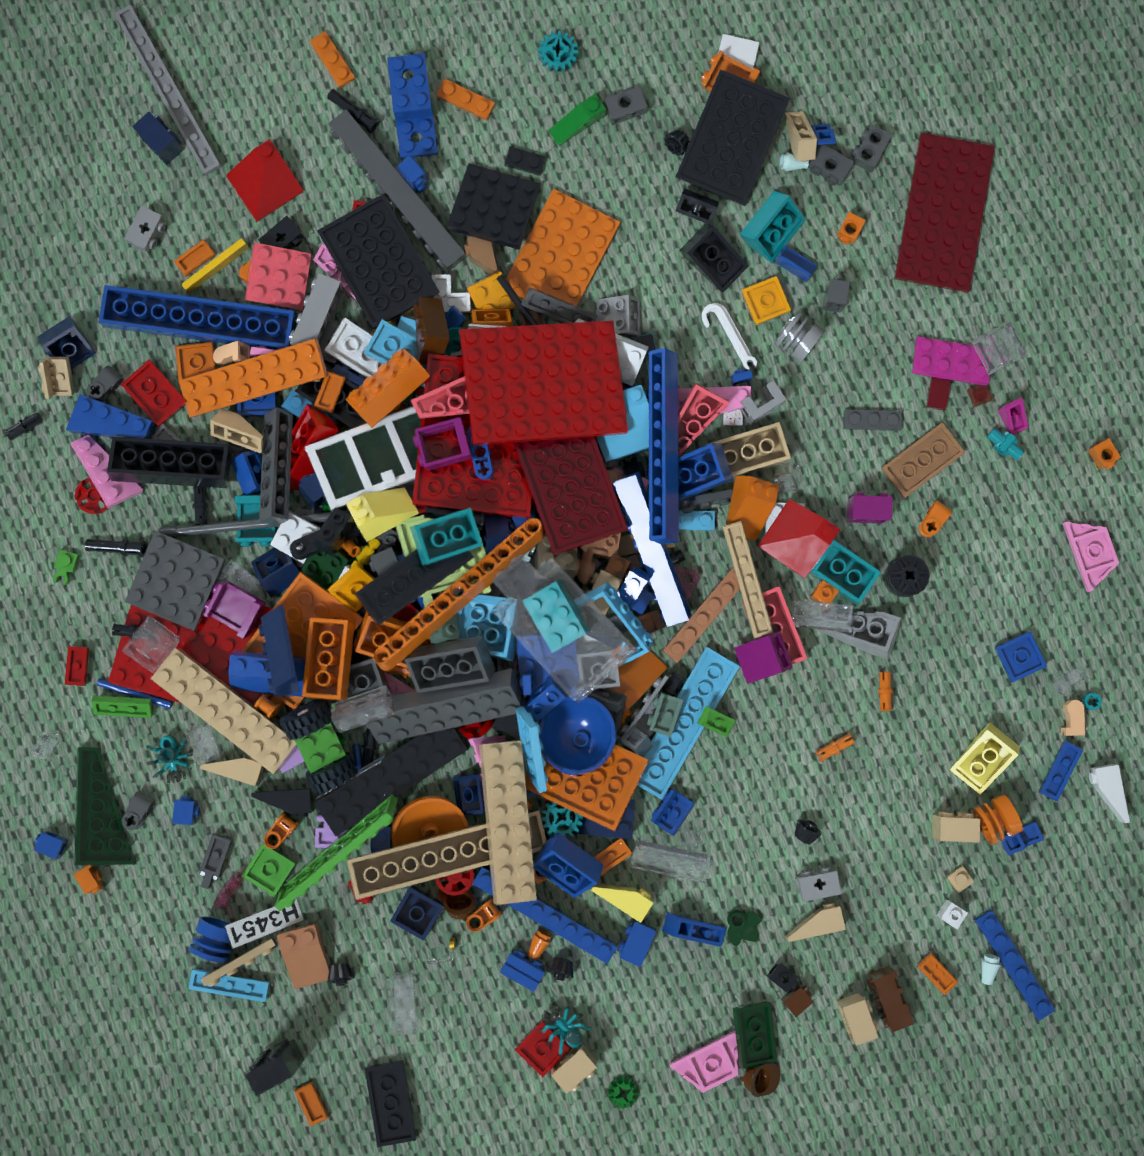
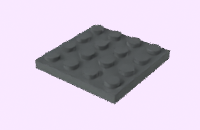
(175, 580)

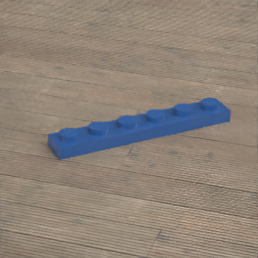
(1014, 965)

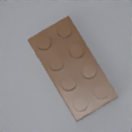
(923, 460)

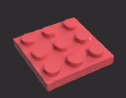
(278, 276)

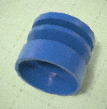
(212, 943)

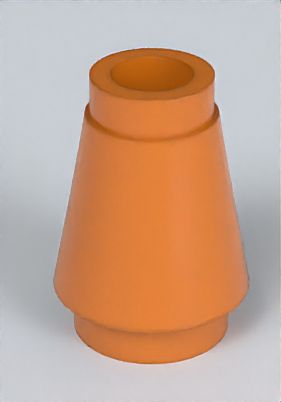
(539, 943)

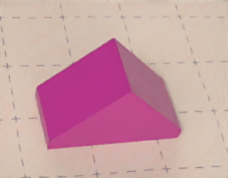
(1014, 416)

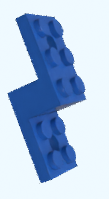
(412, 105)

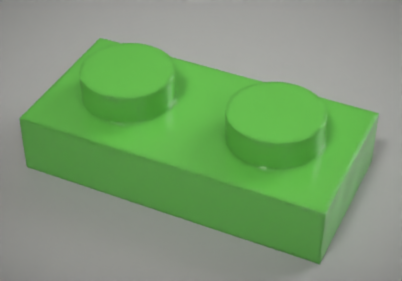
(716, 721)

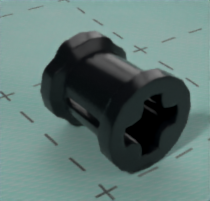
(674, 683)

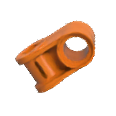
(936, 517)
(269, 705)
(282, 828)
(484, 914)

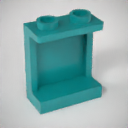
(247, 509)

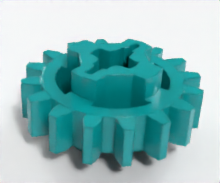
(566, 52)
(556, 825)

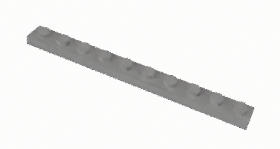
(167, 90)

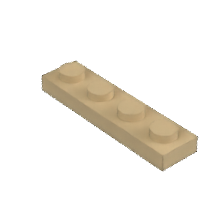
(231, 967)

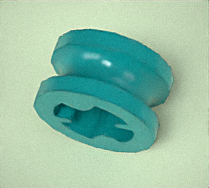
(1093, 695)

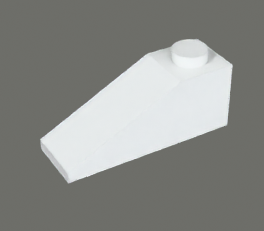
(1109, 786)

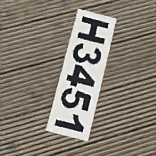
(262, 924)

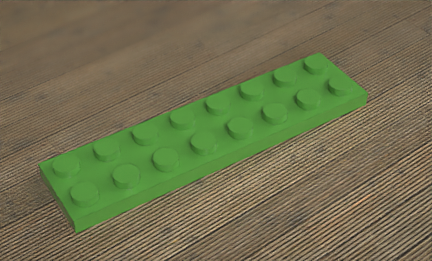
(338, 851)

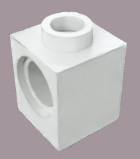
(952, 914)

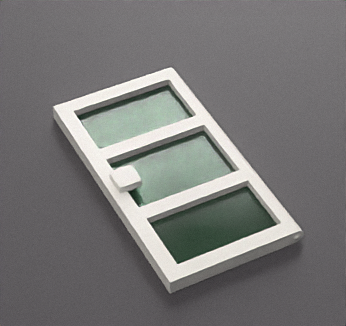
(366, 458)

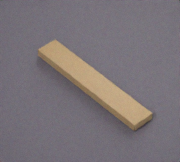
(747, 579)

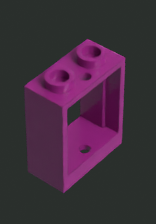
(456, 424)

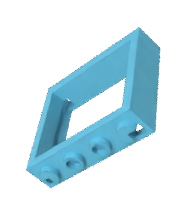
(626, 616)

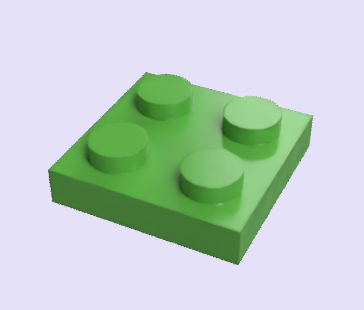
(268, 869)

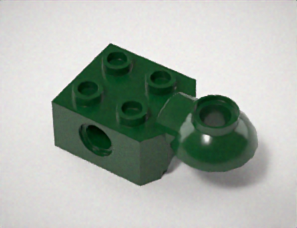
(326, 568)

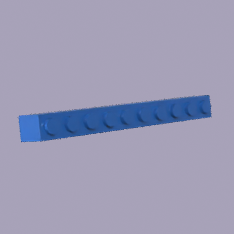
(663, 447)

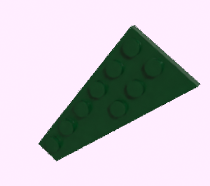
(97, 820)

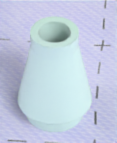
(789, 163)
(990, 967)

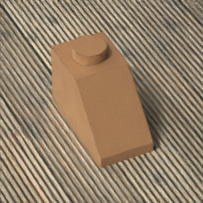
(481, 254)

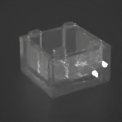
(999, 348)
(151, 644)

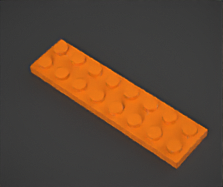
(253, 378)

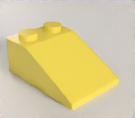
(381, 511)
(985, 758)
(628, 899)

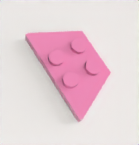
(1092, 552)
(710, 1064)

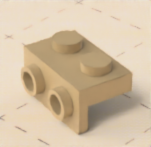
(56, 377)

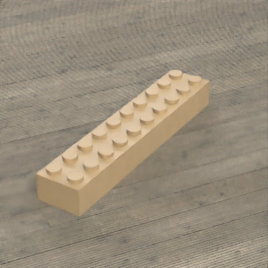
(428, 858)

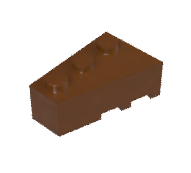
(431, 328)
(889, 999)

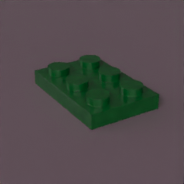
(754, 1034)

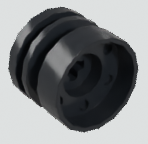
(896, 572)

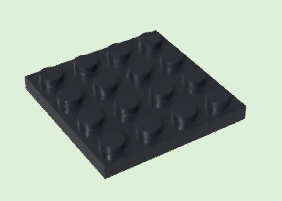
(493, 206)

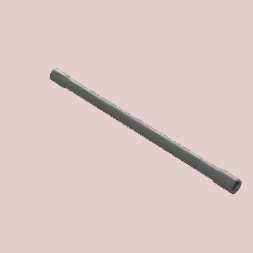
(174, 531)

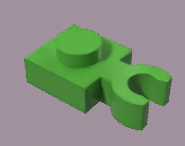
(66, 563)

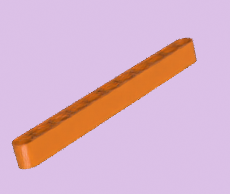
(455, 602)

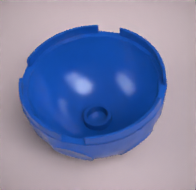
(577, 736)

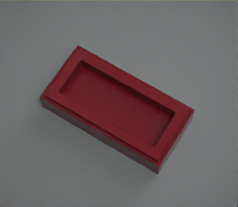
(938, 393)

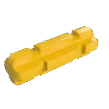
(368, 551)

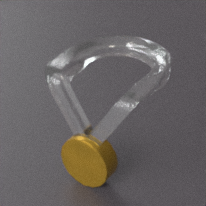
(441, 962)

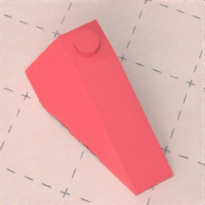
(443, 401)

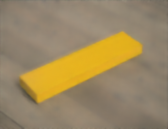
(215, 266)

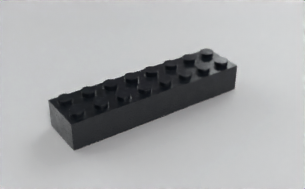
(391, 776)

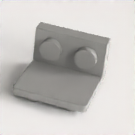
(623, 312)

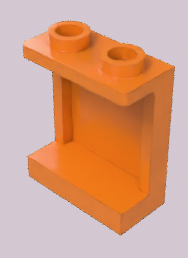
(729, 65)

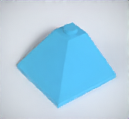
(638, 428)
(479, 619)

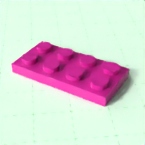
(948, 361)

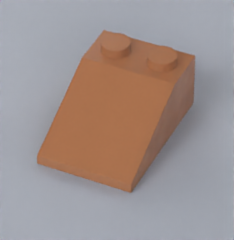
(304, 955)

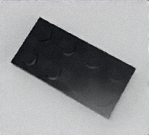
(390, 1103)

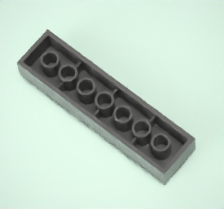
(449, 707)

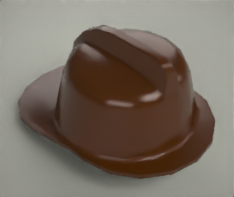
(458, 906)
(761, 1079)

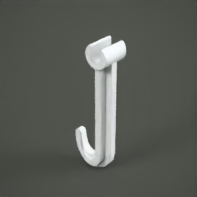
(731, 331)

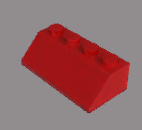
(309, 429)

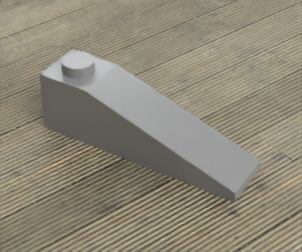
(870, 633)

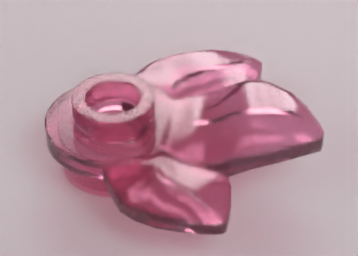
(687, 587)

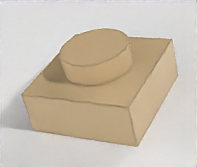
(959, 879)

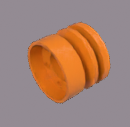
(999, 818)

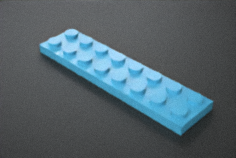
(702, 688)

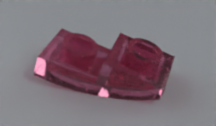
(224, 895)

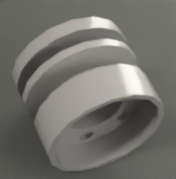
(799, 337)

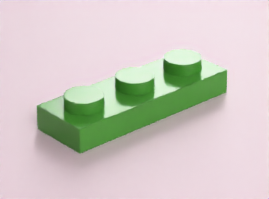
(122, 706)

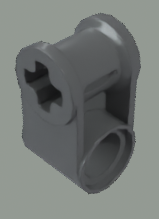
(105, 382)
(138, 809)

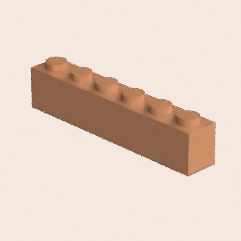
(702, 617)

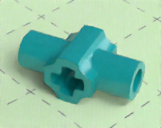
(1005, 444)

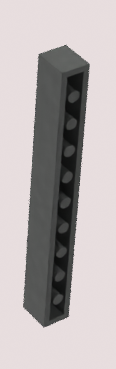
(397, 190)

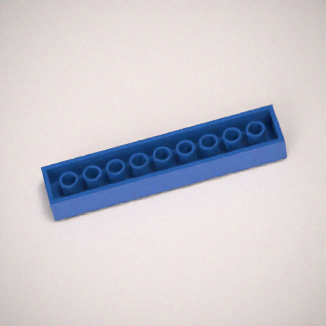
(195, 318)

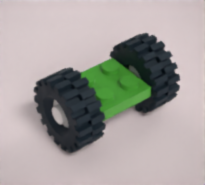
(319, 746)

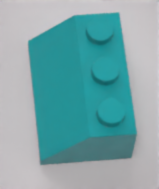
(773, 226)

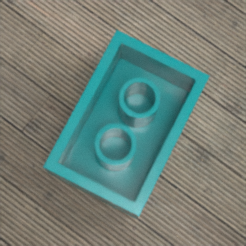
(446, 536)
(845, 572)
(556, 615)

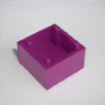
(869, 508)

